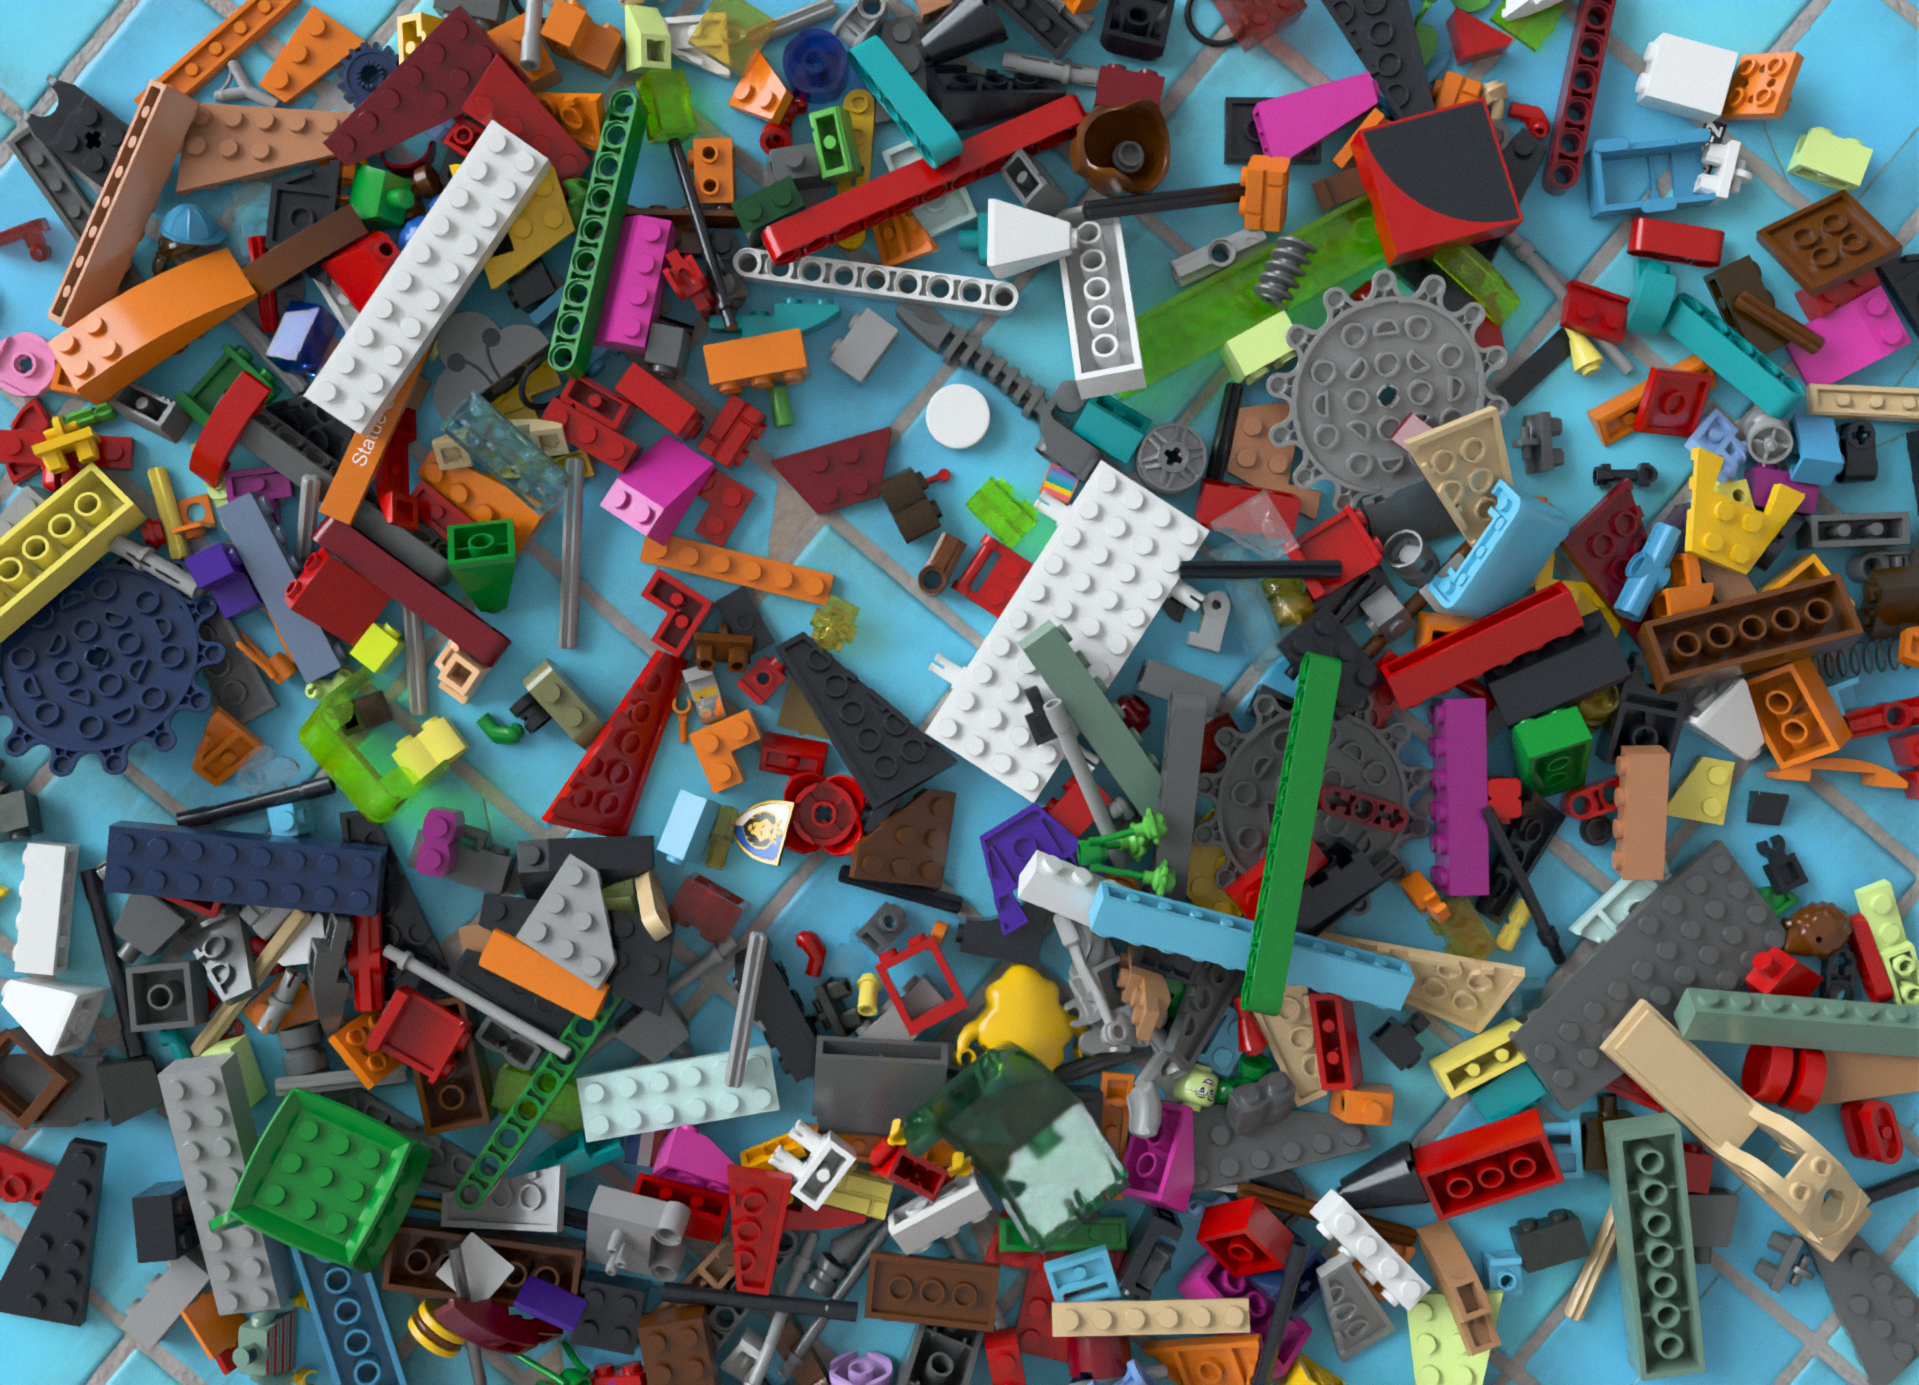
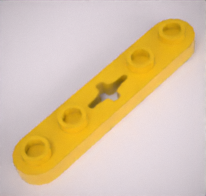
(862, 114)

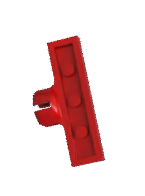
(16, 449)

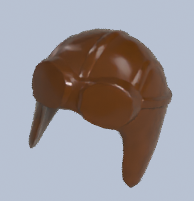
(1107, 127)

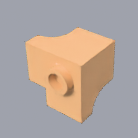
(460, 672)

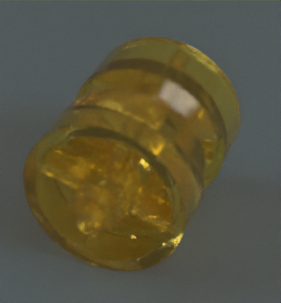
(1288, 600)
(1597, 707)

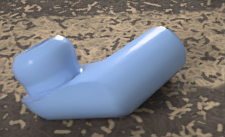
(1197, 1206)

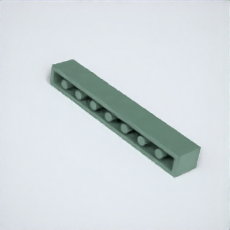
(1094, 715)
(1798, 1022)

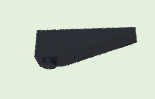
(979, 99)
(613, 857)

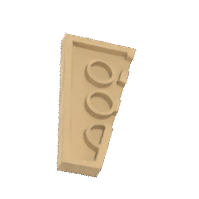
(1293, 1043)

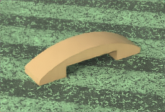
(545, 434)

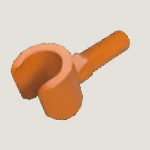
(682, 718)

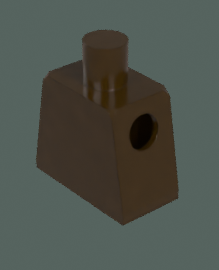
(1592, 1130)

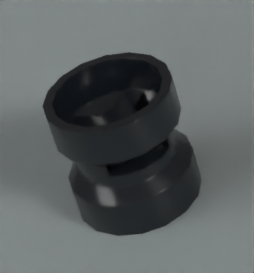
(531, 712)

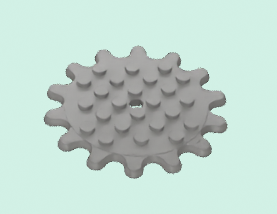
(1358, 353)

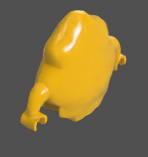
(1026, 1012)

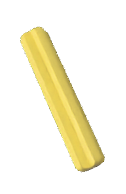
(168, 512)

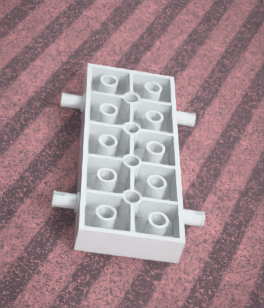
(1097, 578)

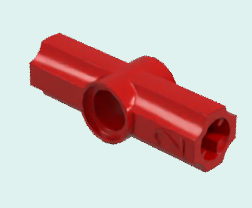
(1874, 719)
(367, 963)

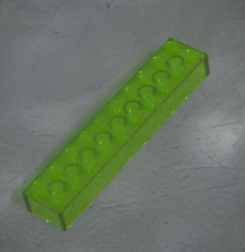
(1225, 305)

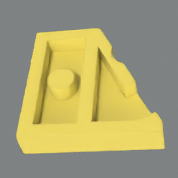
(1703, 791)

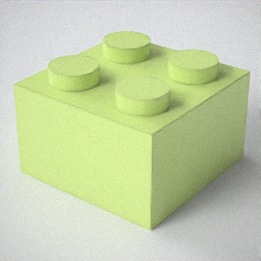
(1258, 349)

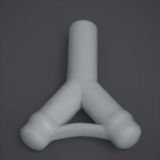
(244, 90)

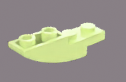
(1896, 952)

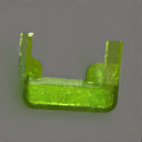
(374, 796)

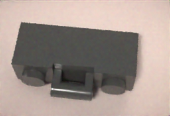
(477, 866)

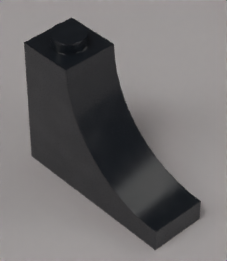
(1022, 946)

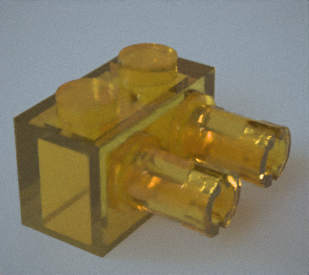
(1464, 930)

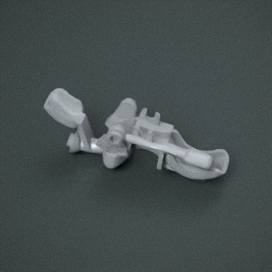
(1111, 1020)

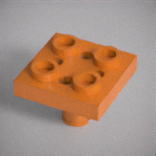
(1766, 92)
(366, 1064)

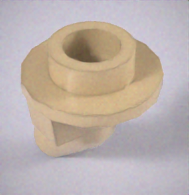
(1495, 95)

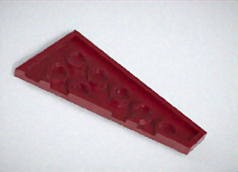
(421, 90)

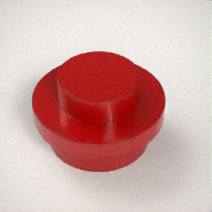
(153, 533)

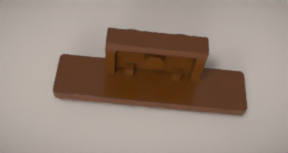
(686, 237)

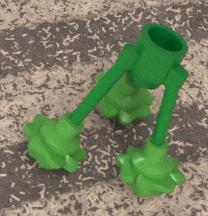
(1137, 843)

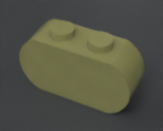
(565, 703)

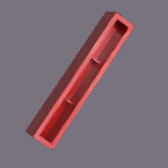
(1482, 645)

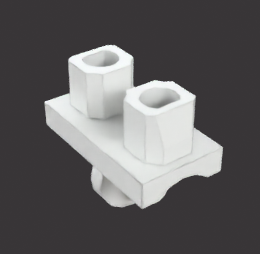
(1728, 171)

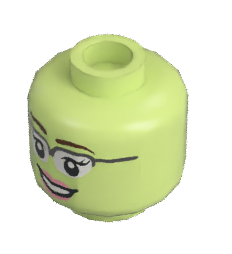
(1196, 1088)

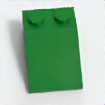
(1552, 752)

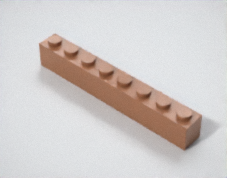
(125, 203)

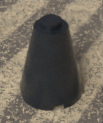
(961, 30)
(1385, 1181)

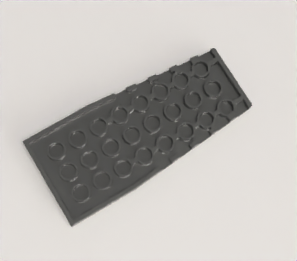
(1684, 935)

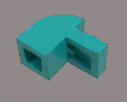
(1651, 296)

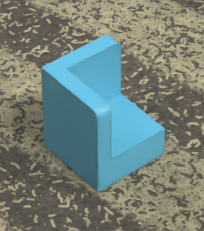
(1843, 693)

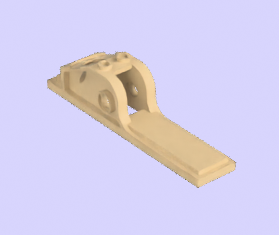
(1723, 1119)

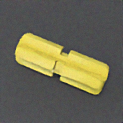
(1511, 932)

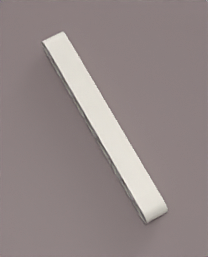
(889, 292)

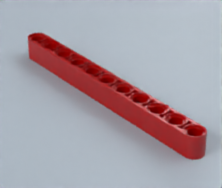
(920, 183)

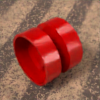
(1784, 1076)

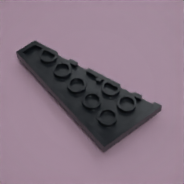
(1388, 48)
(868, 733)
(402, 916)
(642, 961)
(56, 1254)

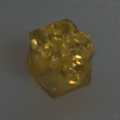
(834, 624)

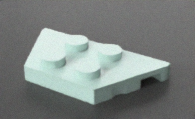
(1614, 906)

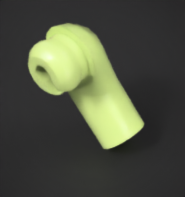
(321, 688)

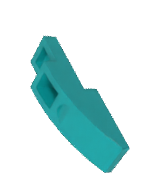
(787, 316)
(578, 1155)

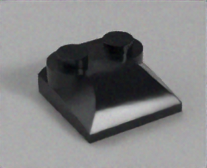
(1137, 28)

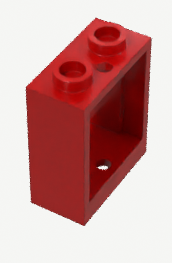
(660, 403)
(936, 1013)

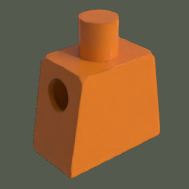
(1364, 1104)

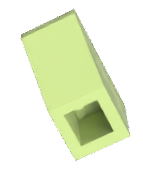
(646, 40)

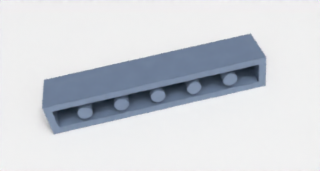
(272, 568)

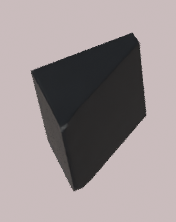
(1766, 807)

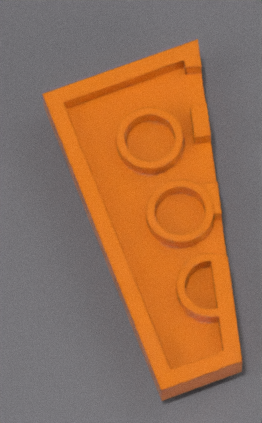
(482, 497)

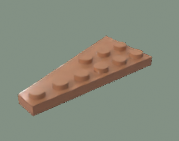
(251, 144)

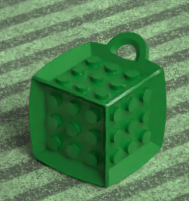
(328, 1182)

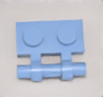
(1718, 436)

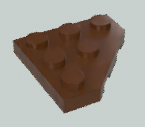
(909, 843)

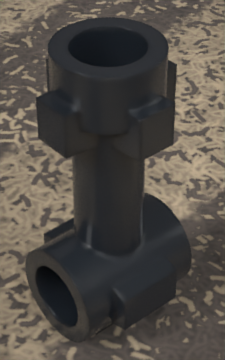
(1640, 476)

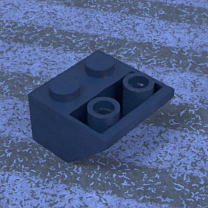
(1308, 1289)

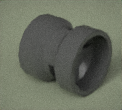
(825, 1276)

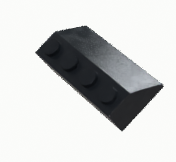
(1558, 672)

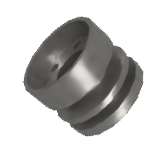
(1152, 465)

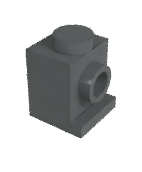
(876, 934)

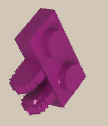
(263, 480)

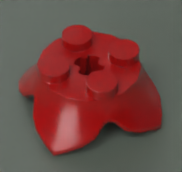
(810, 834)

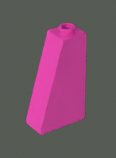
(1306, 118)

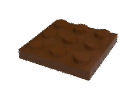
(1829, 243)

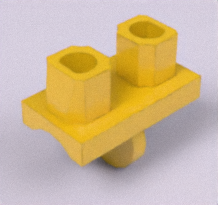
(63, 440)

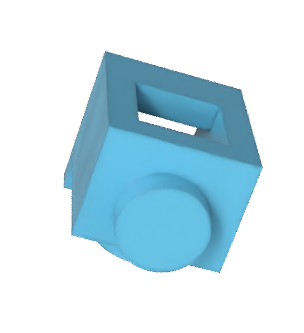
(292, 819)
(1502, 1263)

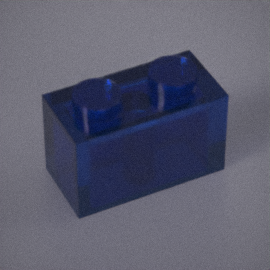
(302, 338)

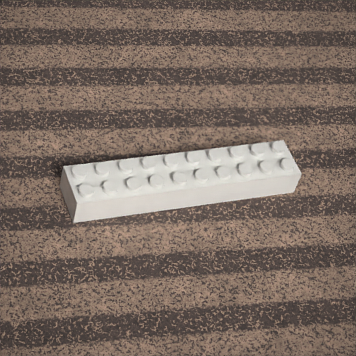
(429, 279)

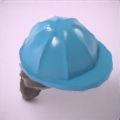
(183, 232)

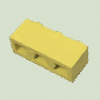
(1477, 1059)

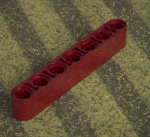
(1575, 98)
(412, 590)

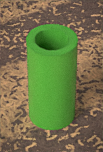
(781, 407)

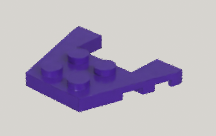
(1011, 847)

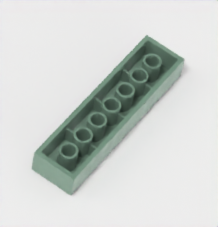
(1654, 1246)

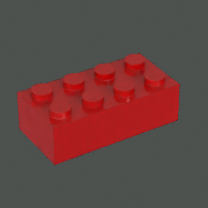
(1487, 1165)

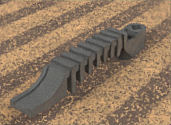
(1056, 442)

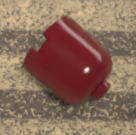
(1098, 1354)

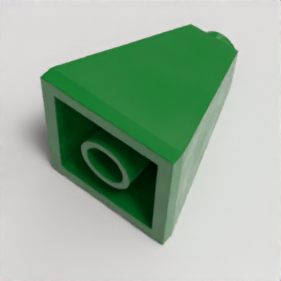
(483, 561)

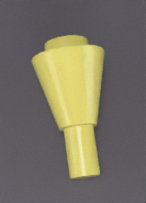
(1584, 355)

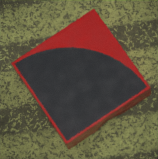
(1436, 181)

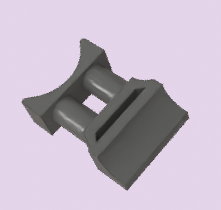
(1157, 1265)

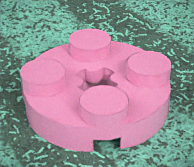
(35, 381)

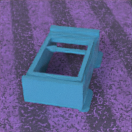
(1684, 165)

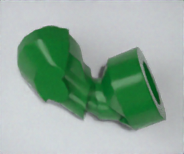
(1252, 1070)

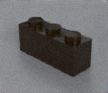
(1726, 286)

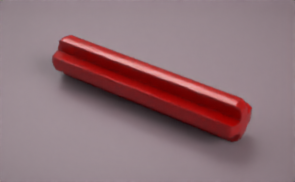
(267, 304)

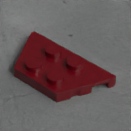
(838, 471)

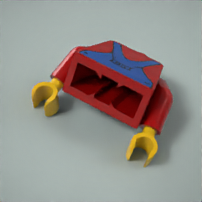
(911, 1172)

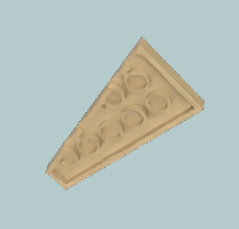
(1463, 467)
(1447, 984)

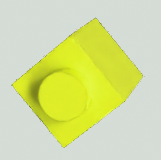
(378, 647)

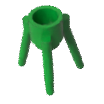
(568, 1376)

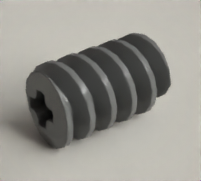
(1282, 270)

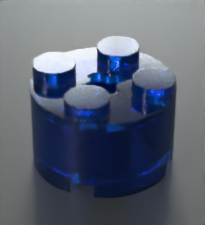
(803, 53)

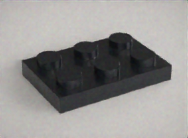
(1327, 636)

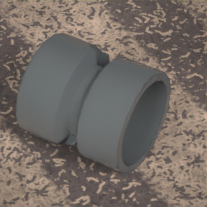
(1411, 558)
(303, 1048)

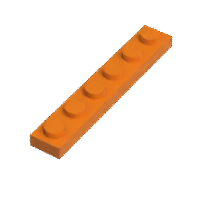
(739, 568)

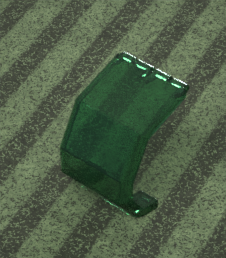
(1026, 1139)

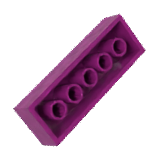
(1459, 796)

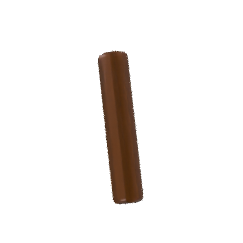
(1779, 322)

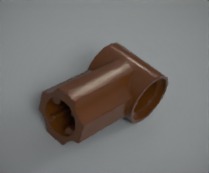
(942, 562)

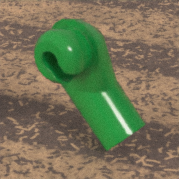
(501, 734)

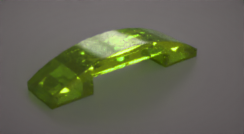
(1479, 280)

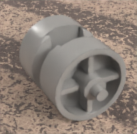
(1768, 438)

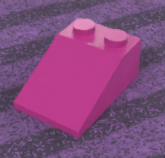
(1853, 338)
(658, 488)
(692, 1160)
(1163, 1164)

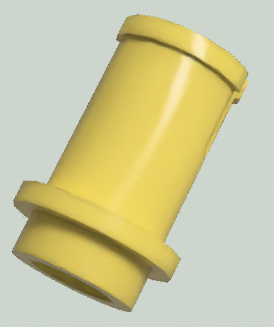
(868, 986)

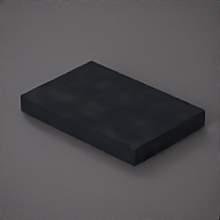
(1241, 134)

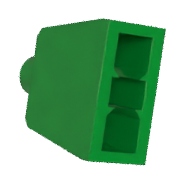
(380, 197)

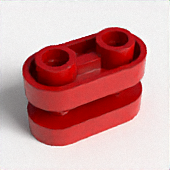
(1872, 1130)

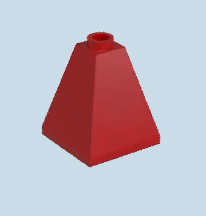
(362, 266)

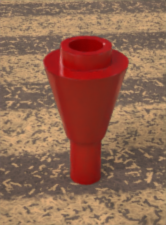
(1250, 1035)

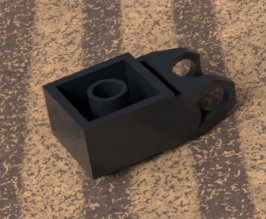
(79, 130)
(1644, 710)

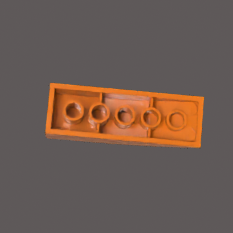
(150, 324)

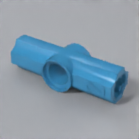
(1648, 571)

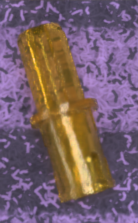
(722, 837)

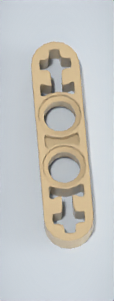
(653, 905)

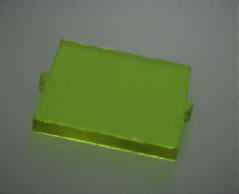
(1532, 28)

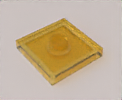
(732, 34)

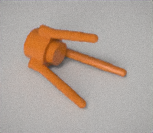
(278, 666)

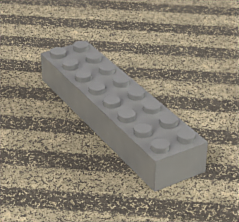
(213, 1144)

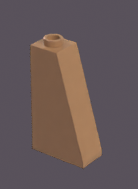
(1867, 1076)

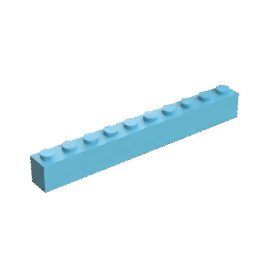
(1227, 939)

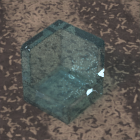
(1525, 996)

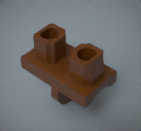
(722, 647)

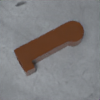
(1338, 188)
(812, 1370)

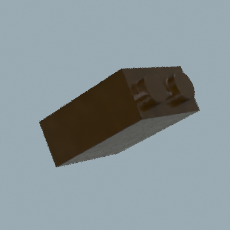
(1890, 602)

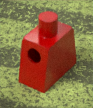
(1781, 975)

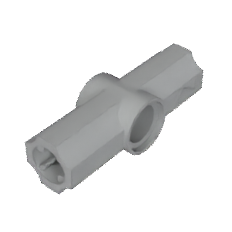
(1201, 264)

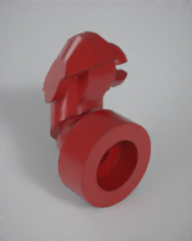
(780, 135)

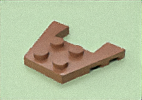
(1259, 462)

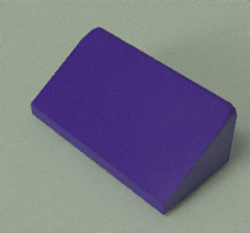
(550, 1303)

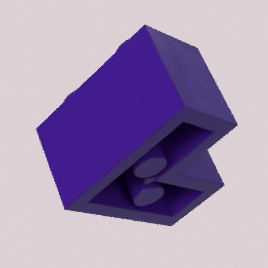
(224, 573)

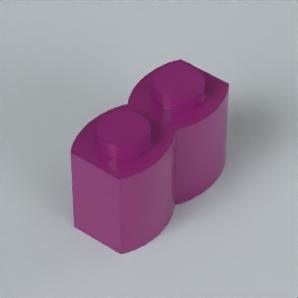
(441, 833)

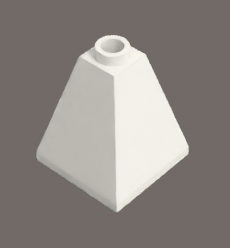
(1025, 239)
(1725, 716)
(54, 1012)

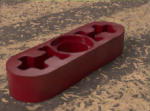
(1380, 822)

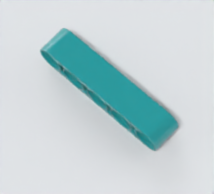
(905, 102)
(1732, 356)

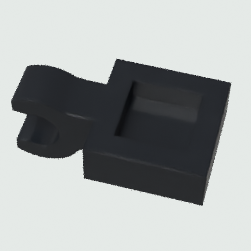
(1037, 720)

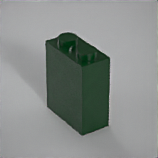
(766, 208)

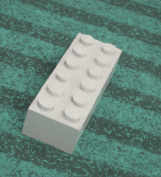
(1101, 308)

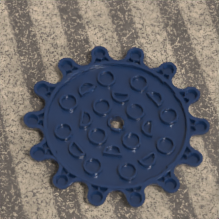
(131, 698)

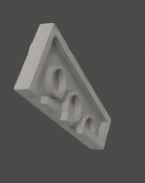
(517, 1203)

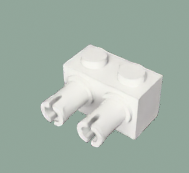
(822, 1171)

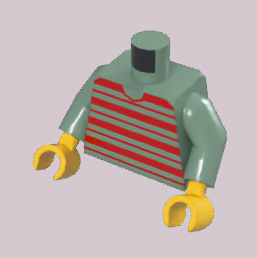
(269, 1345)

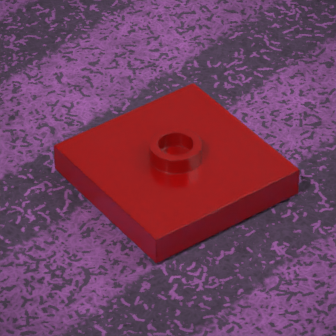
(1672, 402)

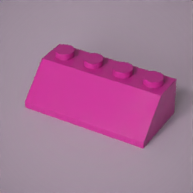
(636, 284)
(1211, 1280)

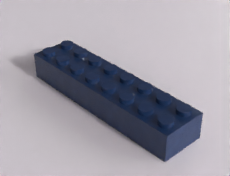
(245, 868)

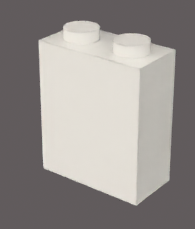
(1685, 78)

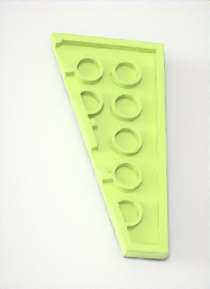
(1438, 1347)

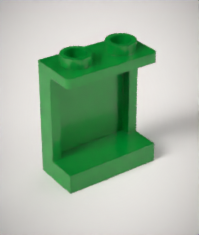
(205, 394)

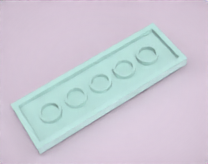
(674, 1094)

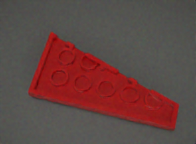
(613, 772)

